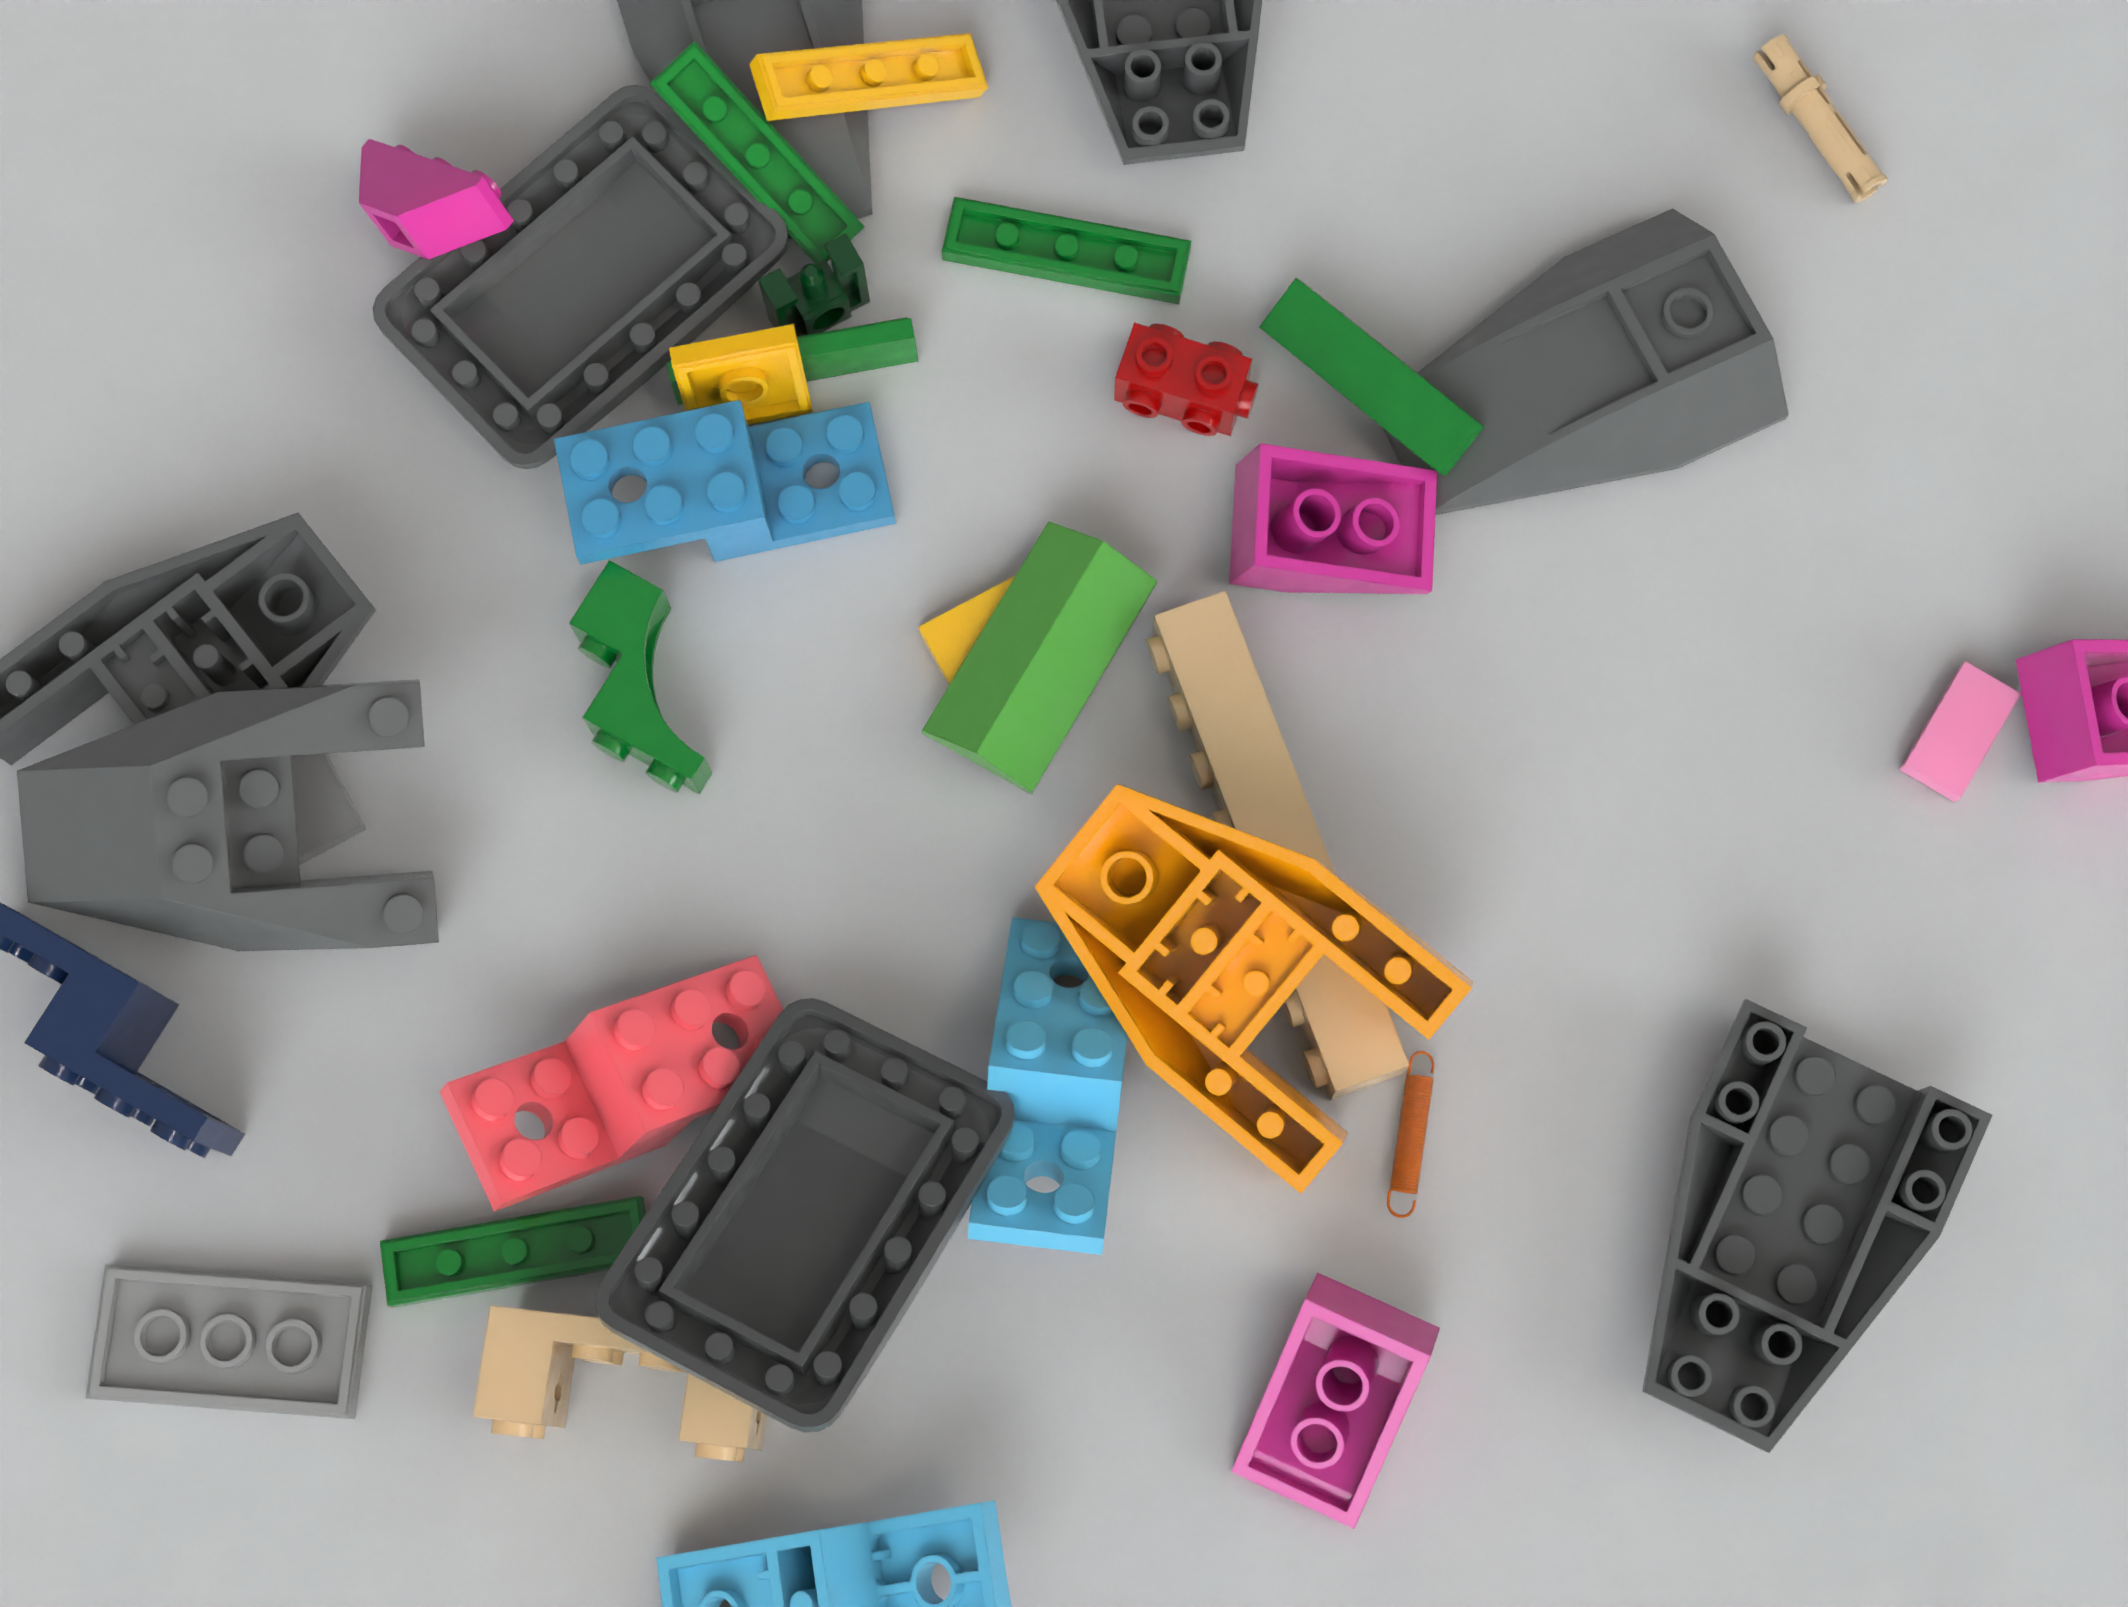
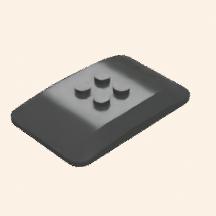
(613, 256)
(806, 1214)

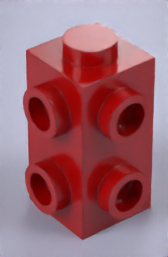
(1184, 380)

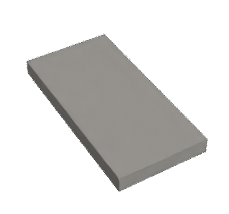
(229, 1341)

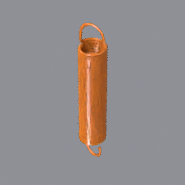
(1411, 1134)

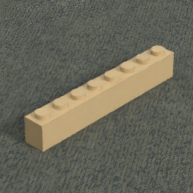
(1261, 794)

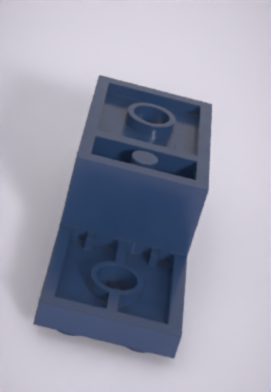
(102, 1033)

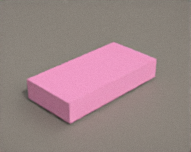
(1960, 731)

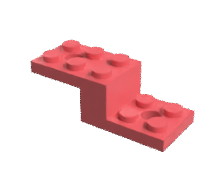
(614, 1085)

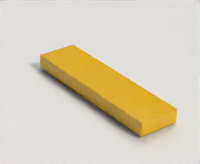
(867, 76)

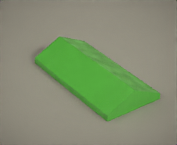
(1040, 655)

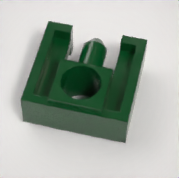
(817, 295)

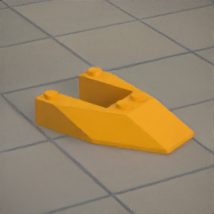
(1205, 940)

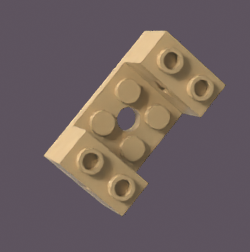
(530, 1374)

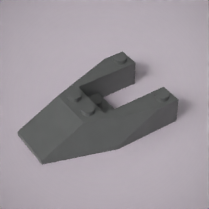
(208, 621)
(196, 825)

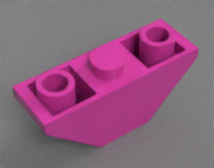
(427, 202)

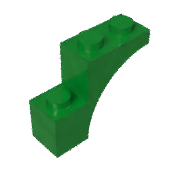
(622, 625)

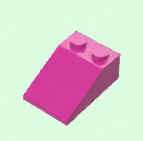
(1331, 524)
(2077, 709)
(1336, 1400)

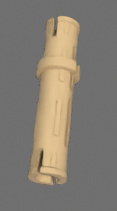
(1806, 99)

